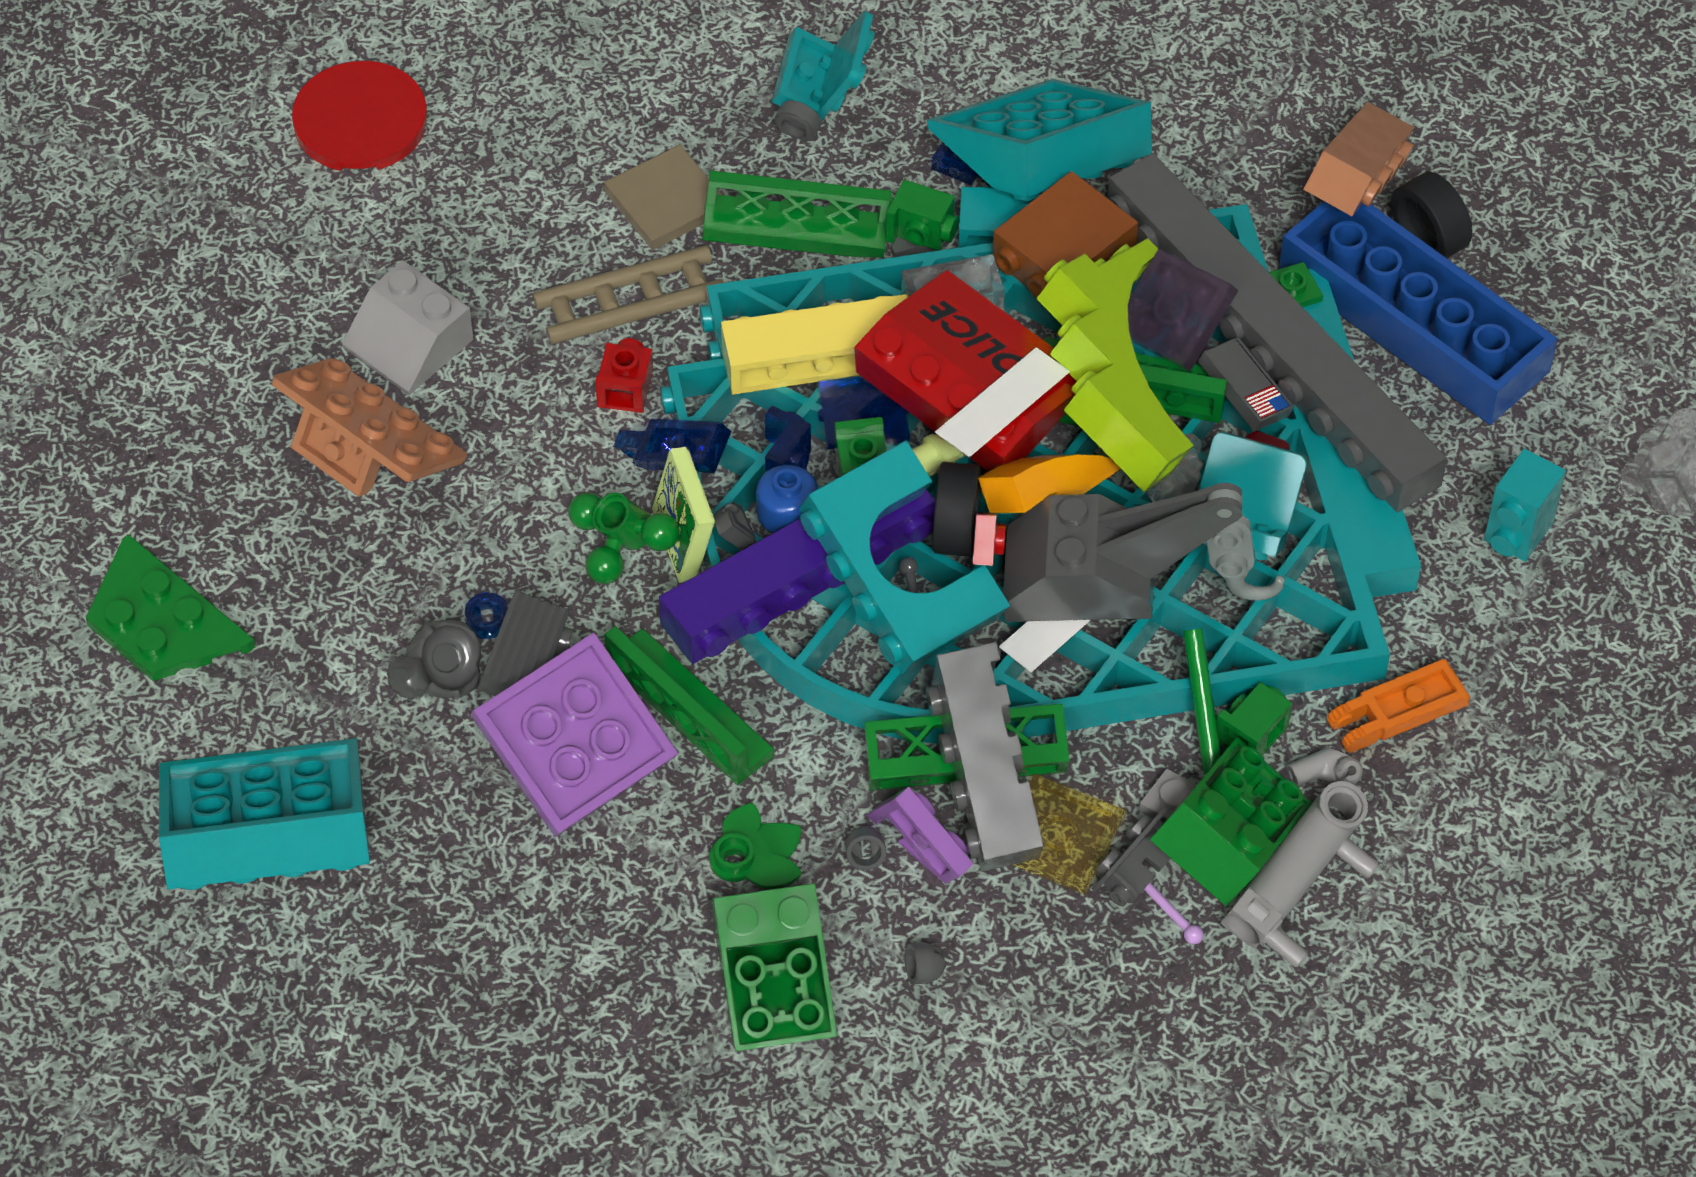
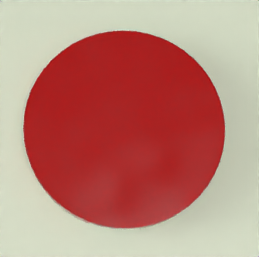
(359, 115)

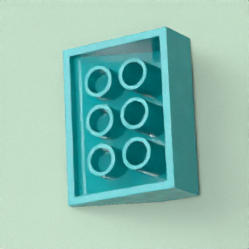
(1044, 132)
(262, 814)

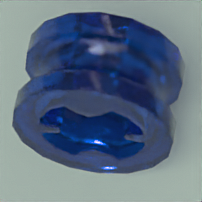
(473, 615)

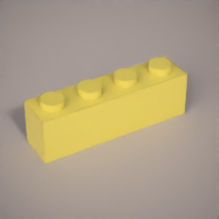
(798, 344)

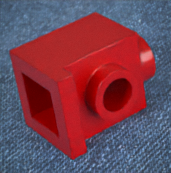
(624, 368)

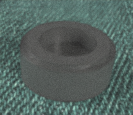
(798, 120)

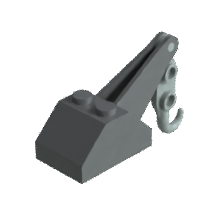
(1100, 559)

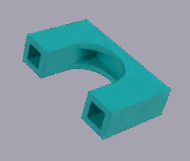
(908, 623)

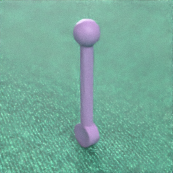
(1192, 933)

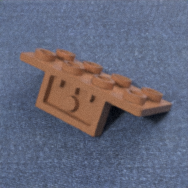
(355, 428)

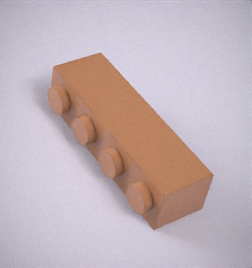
(1361, 159)

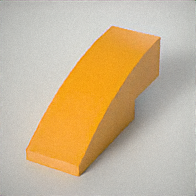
(1030, 480)

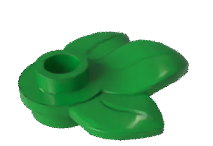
(762, 847)

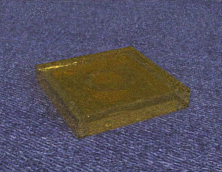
(1073, 832)

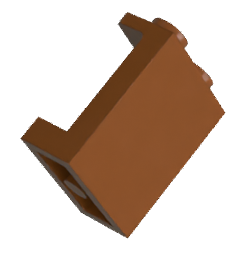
(1060, 225)

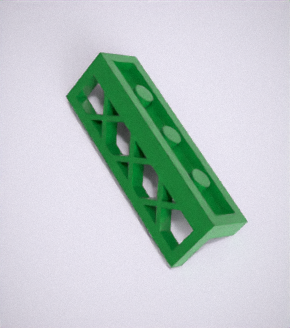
(795, 221)
(1179, 390)
(688, 704)
(930, 767)

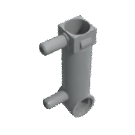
(1295, 868)

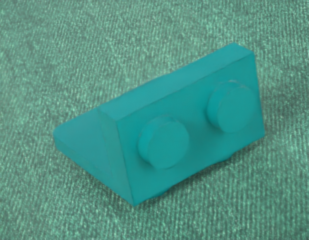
(823, 72)
(1269, 485)

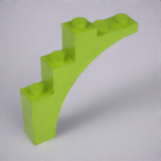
(1097, 349)

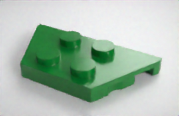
(159, 617)

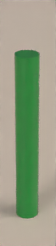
(1202, 697)

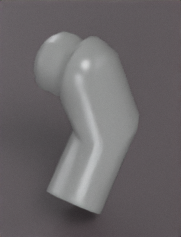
(1325, 765)

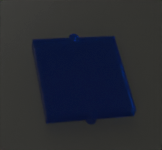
(860, 400)

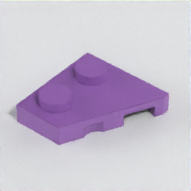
(923, 834)

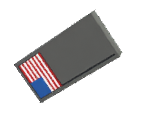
(1248, 384)

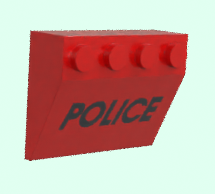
(945, 351)

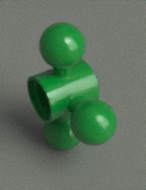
(624, 526)

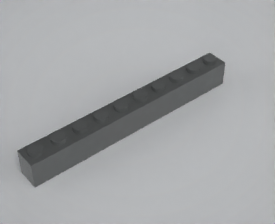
(1286, 340)

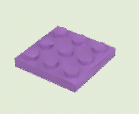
(574, 734)

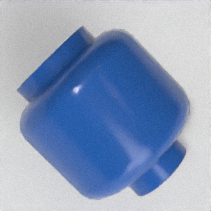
(781, 494)

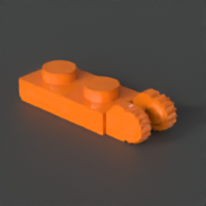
(1400, 705)

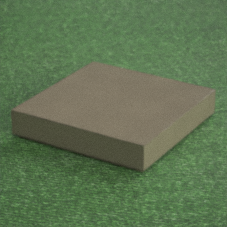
(661, 196)

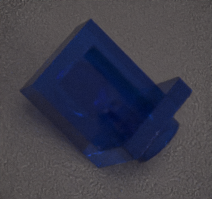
(790, 439)

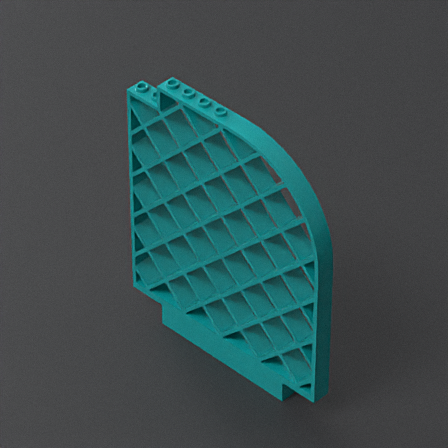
(1361, 534)

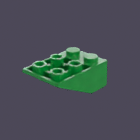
(1231, 821)
(774, 967)

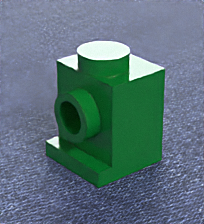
(921, 216)
(858, 442)
(1255, 718)

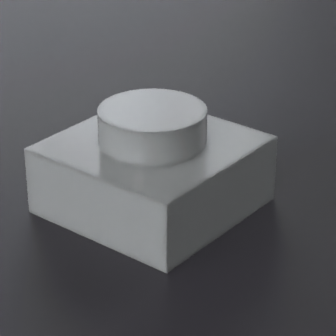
(1168, 792)

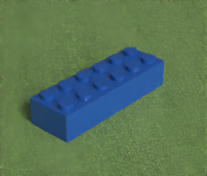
(1423, 307)

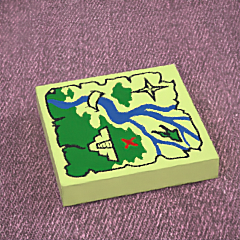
(684, 499)

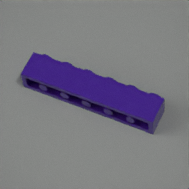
(770, 580)

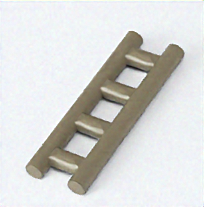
(614, 315)

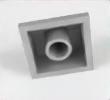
(408, 328)

